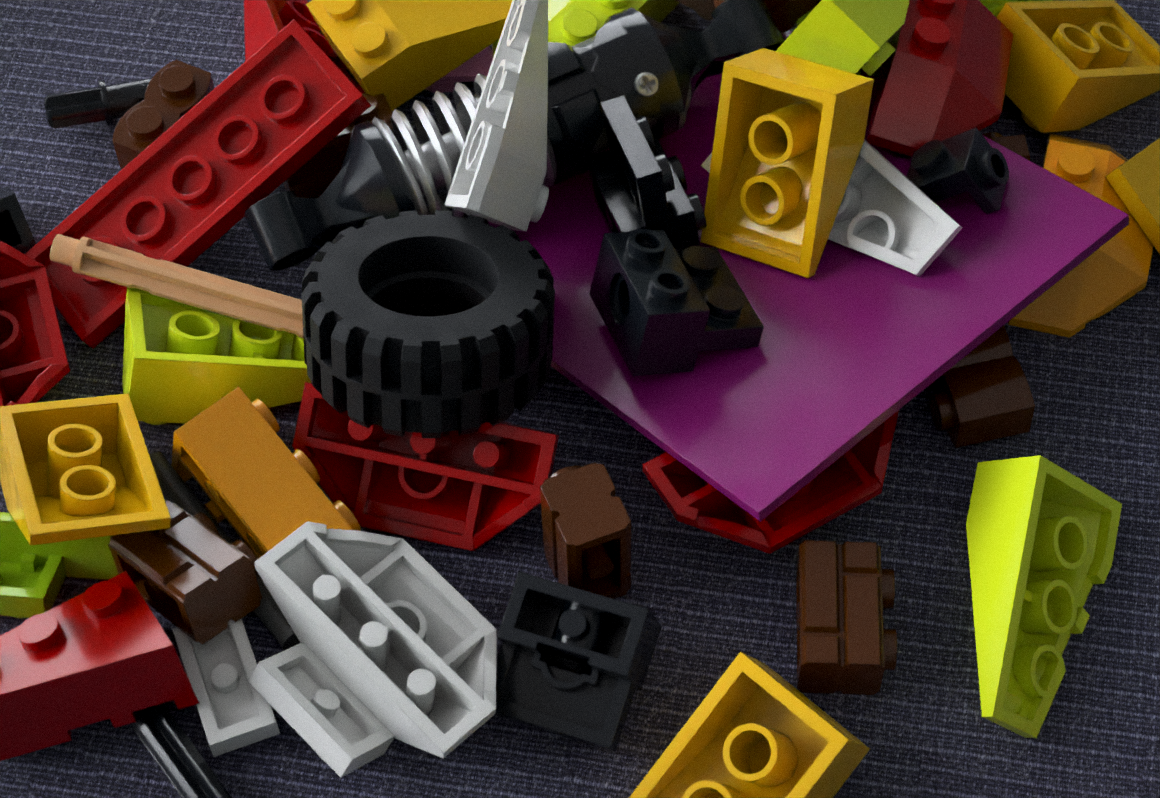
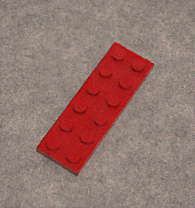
(206, 171)

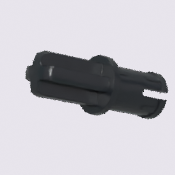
(94, 103)

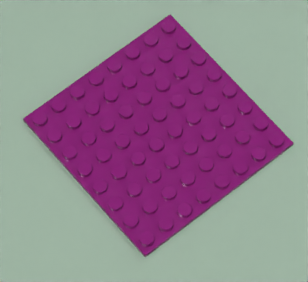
(833, 346)

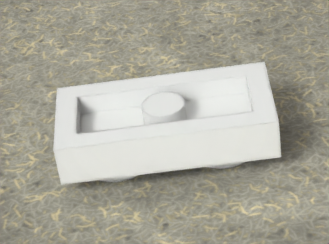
(228, 704)
(321, 709)

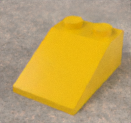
(407, 43)
(1076, 61)
(782, 157)
(78, 470)
(754, 742)

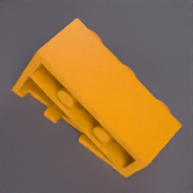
(253, 474)

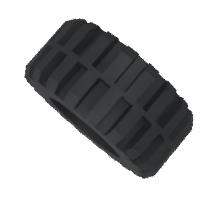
(428, 323)

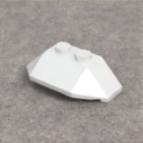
(388, 631)

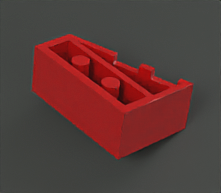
(84, 666)

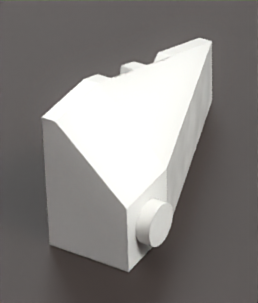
(507, 140)
(889, 216)

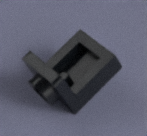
(960, 166)

